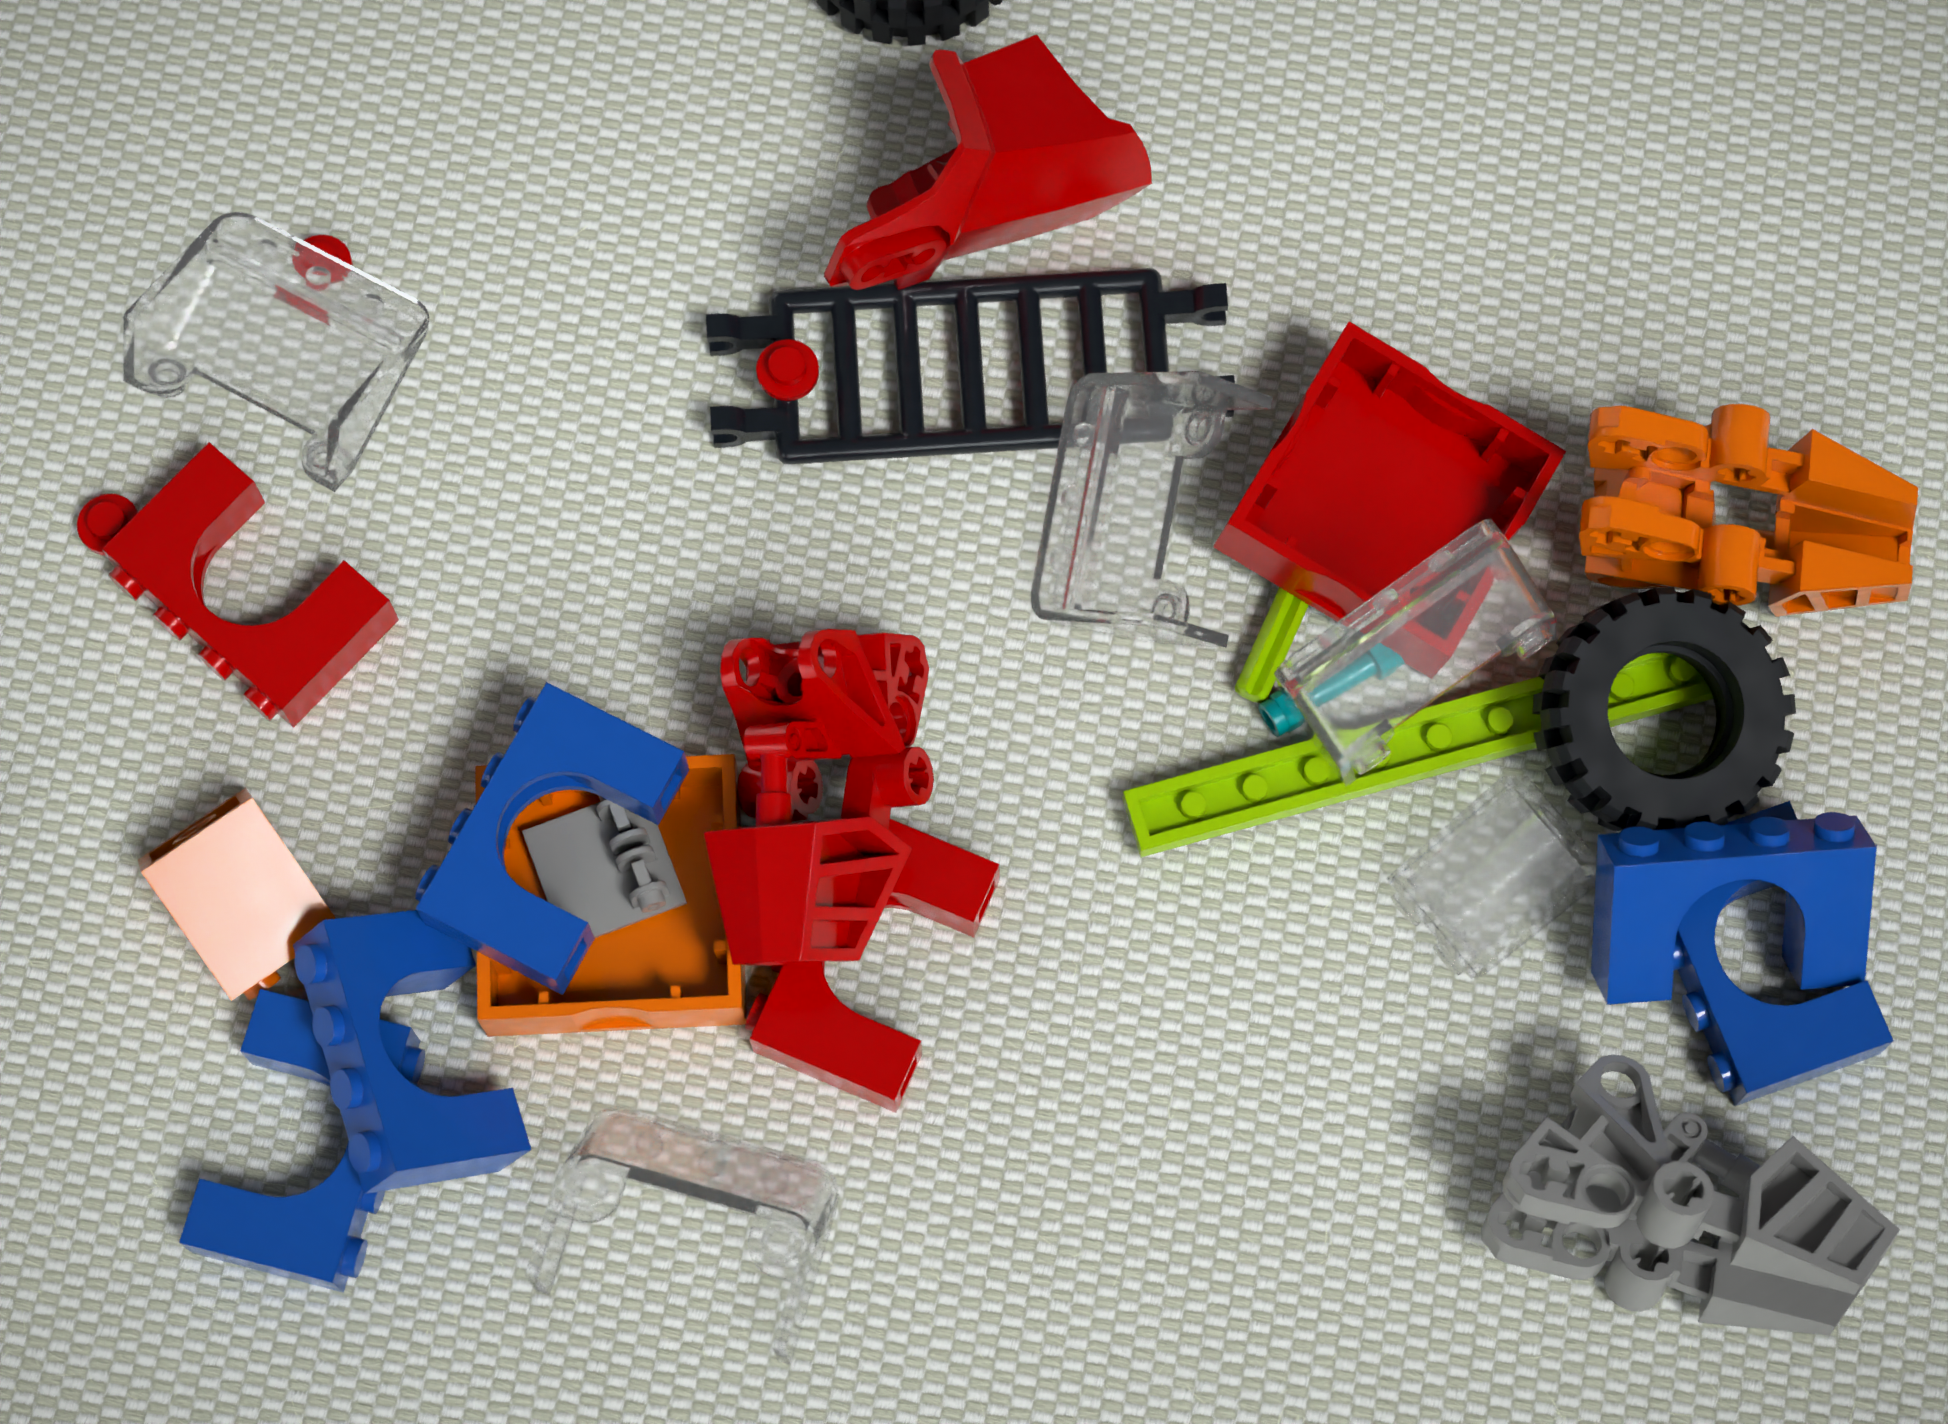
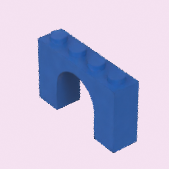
(556, 748)
(1655, 876)
(1760, 1043)
(392, 1126)
(307, 1234)

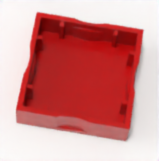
(1380, 478)

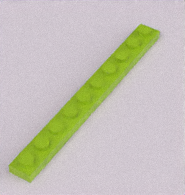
(1423, 746)

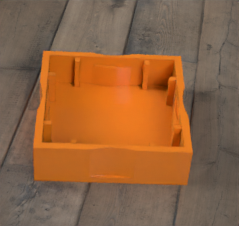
(647, 974)

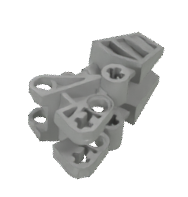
(1784, 1250)

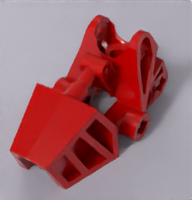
(823, 882)

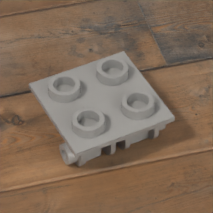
(604, 866)

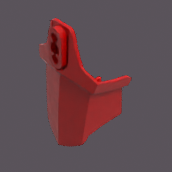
(1024, 165)

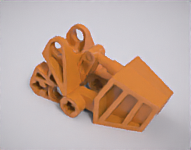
(1653, 518)

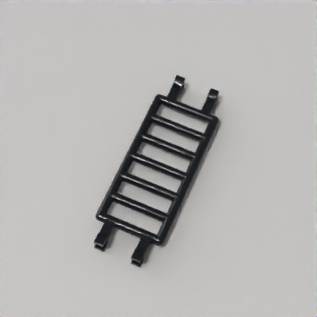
(732, 333)

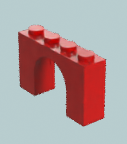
(281, 662)
(823, 1038)

